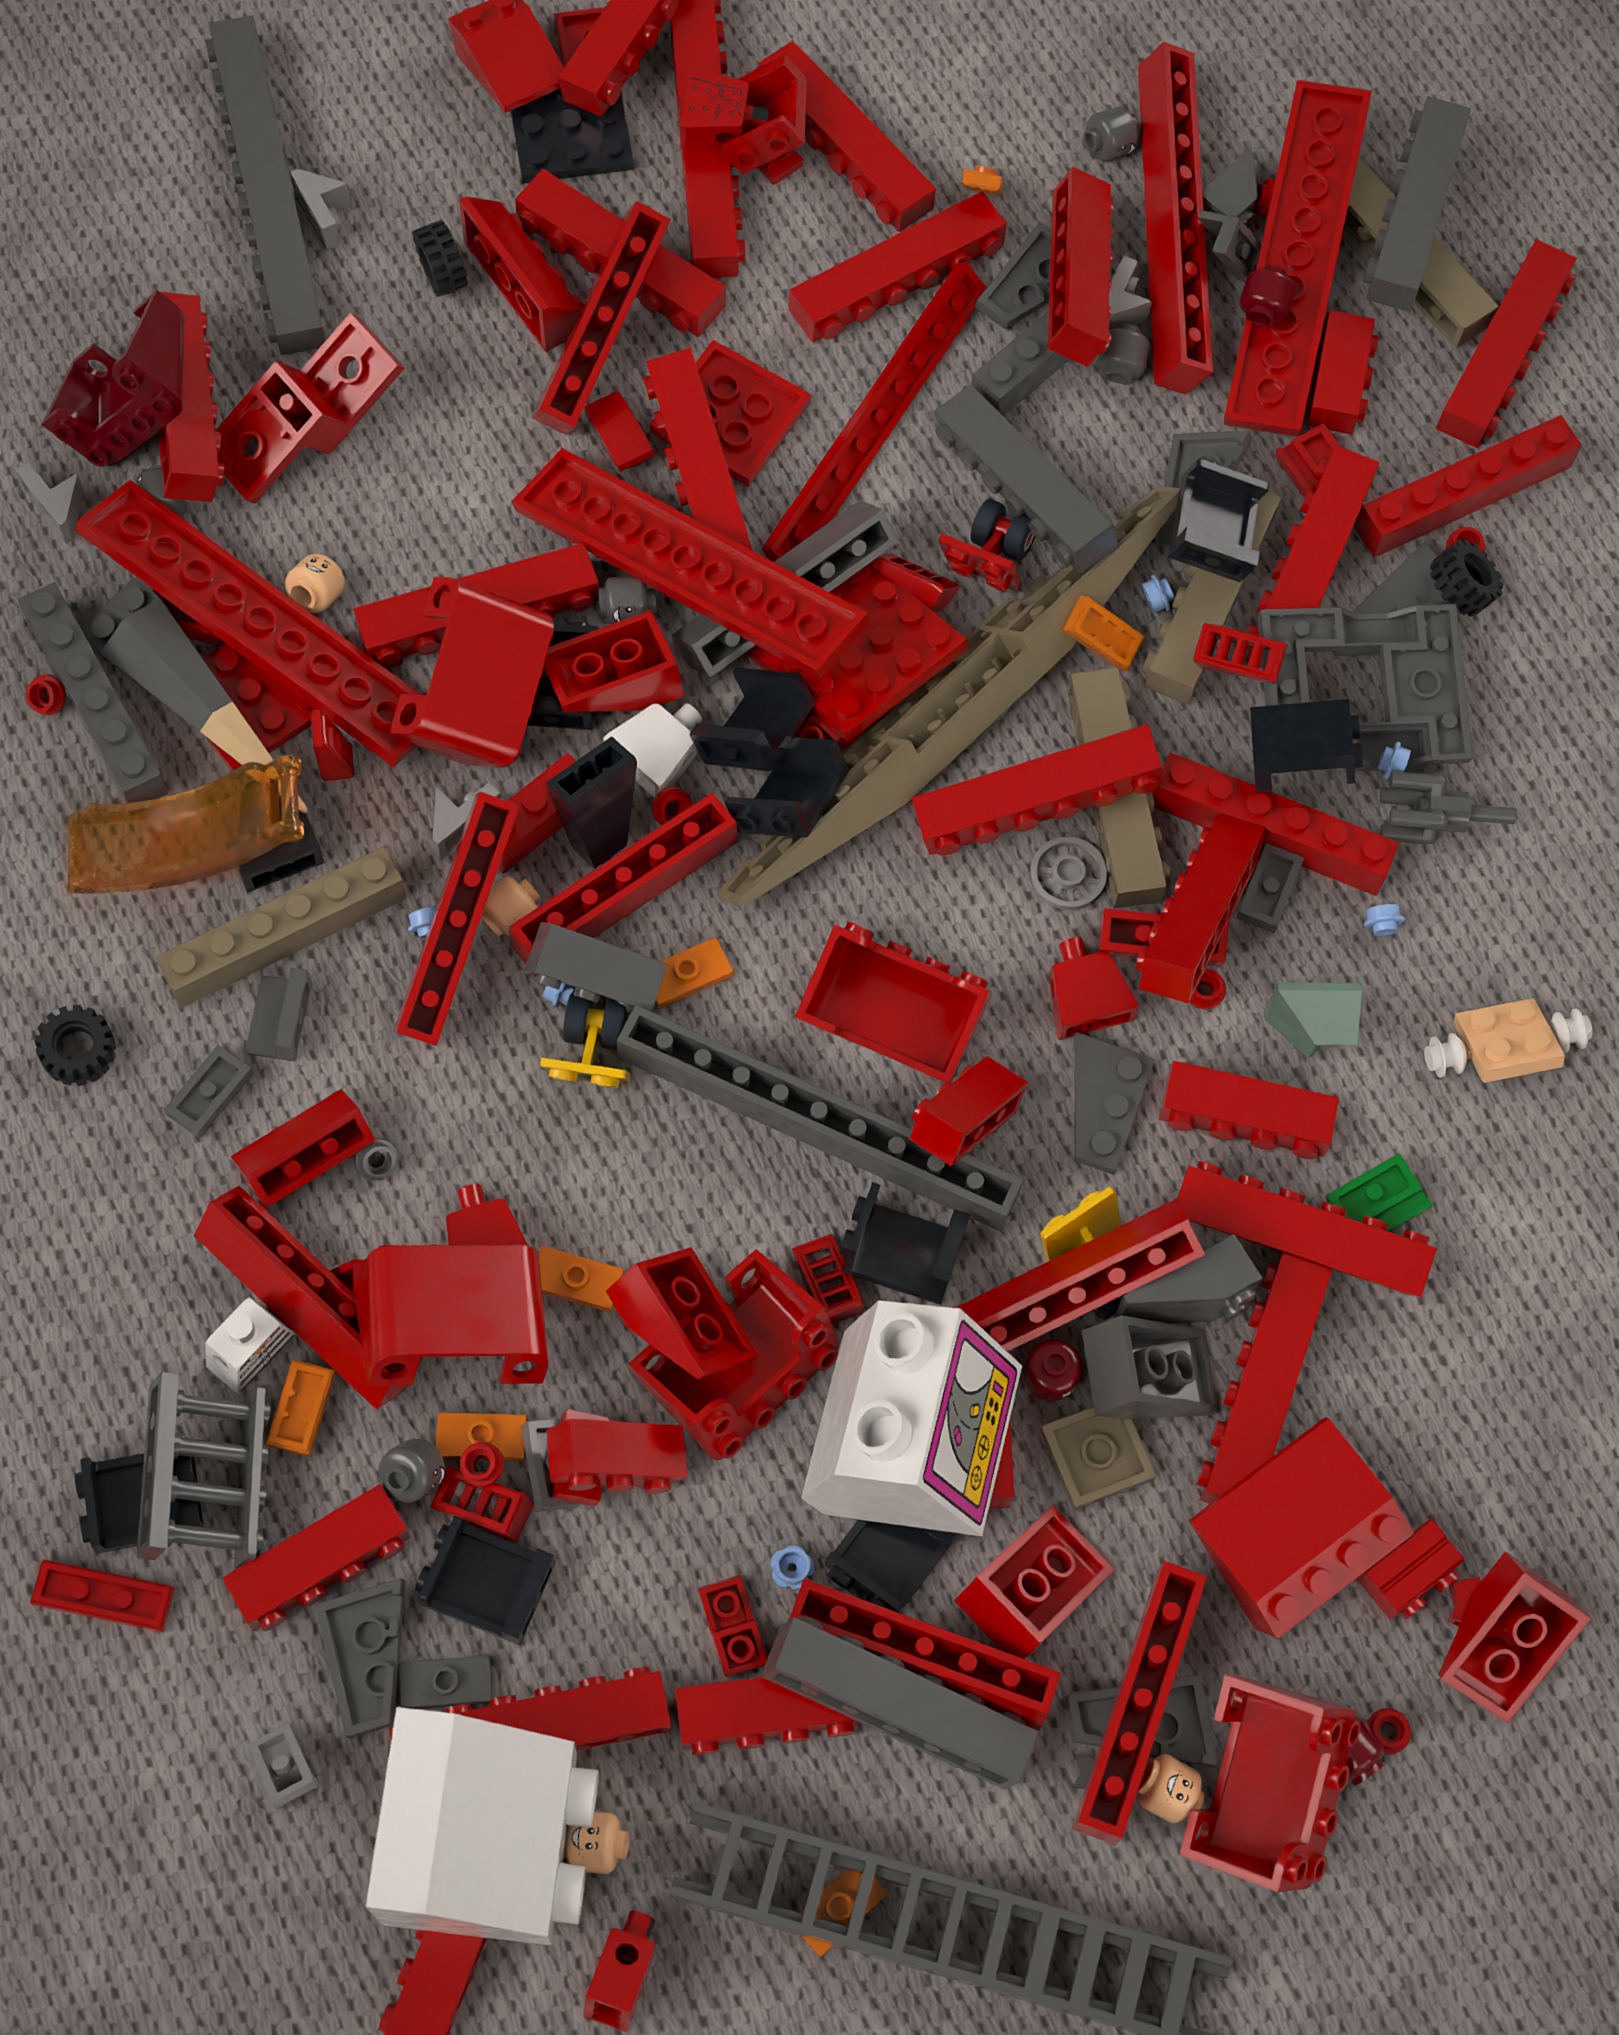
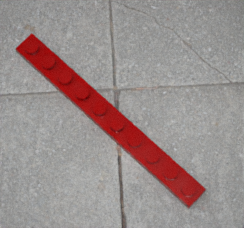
(878, 411)

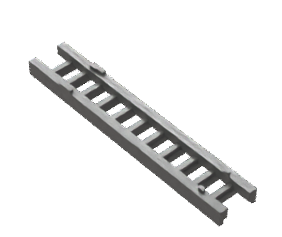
(960, 1892)

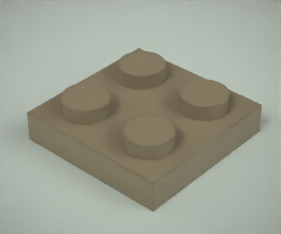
(1096, 1456)

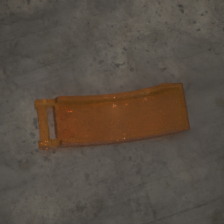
(185, 833)

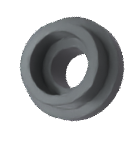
(383, 1167)

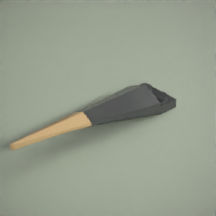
(152, 649)

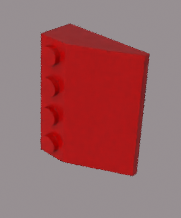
(1300, 1529)

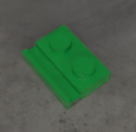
(1383, 1193)

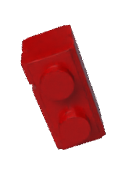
(1412, 1570)

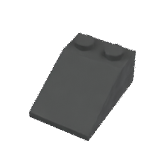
(1198, 1291)
(1148, 1369)

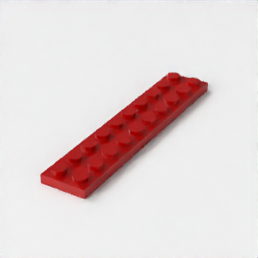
(1303, 239)
(692, 563)
(251, 616)

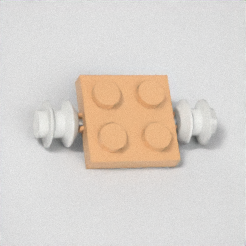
(1508, 1041)

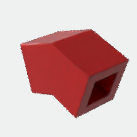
(1461, 1595)

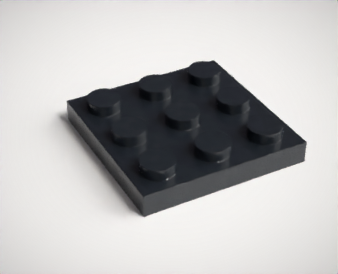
(570, 139)

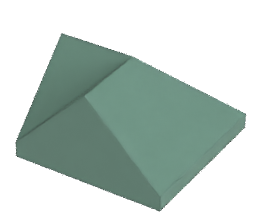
(1316, 1014)

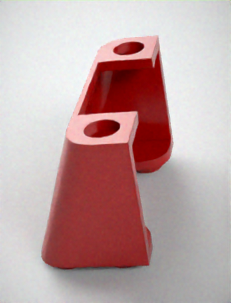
(481, 677)
(894, 1002)
(451, 1305)
(791, 1344)
(1274, 1786)

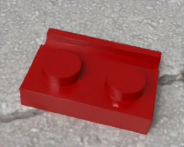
(1303, 457)

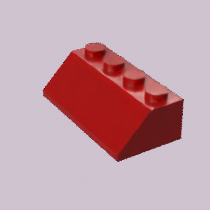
(519, 270)

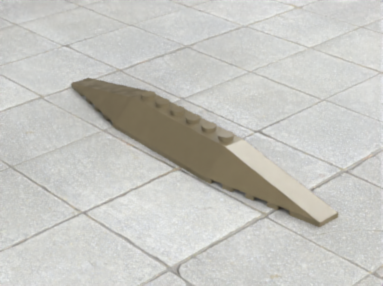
(955, 705)

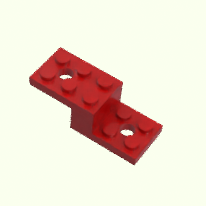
(305, 406)

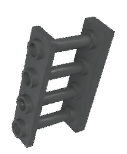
(162, 1487)

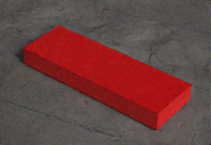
(102, 1595)

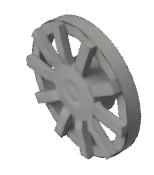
(1068, 873)

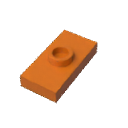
(983, 180)
(1103, 633)
(693, 971)
(577, 1278)
(301, 1408)
(461, 1430)
(837, 1903)

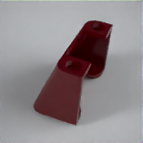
(140, 393)

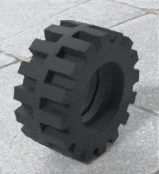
(440, 258)
(1466, 577)
(77, 1069)

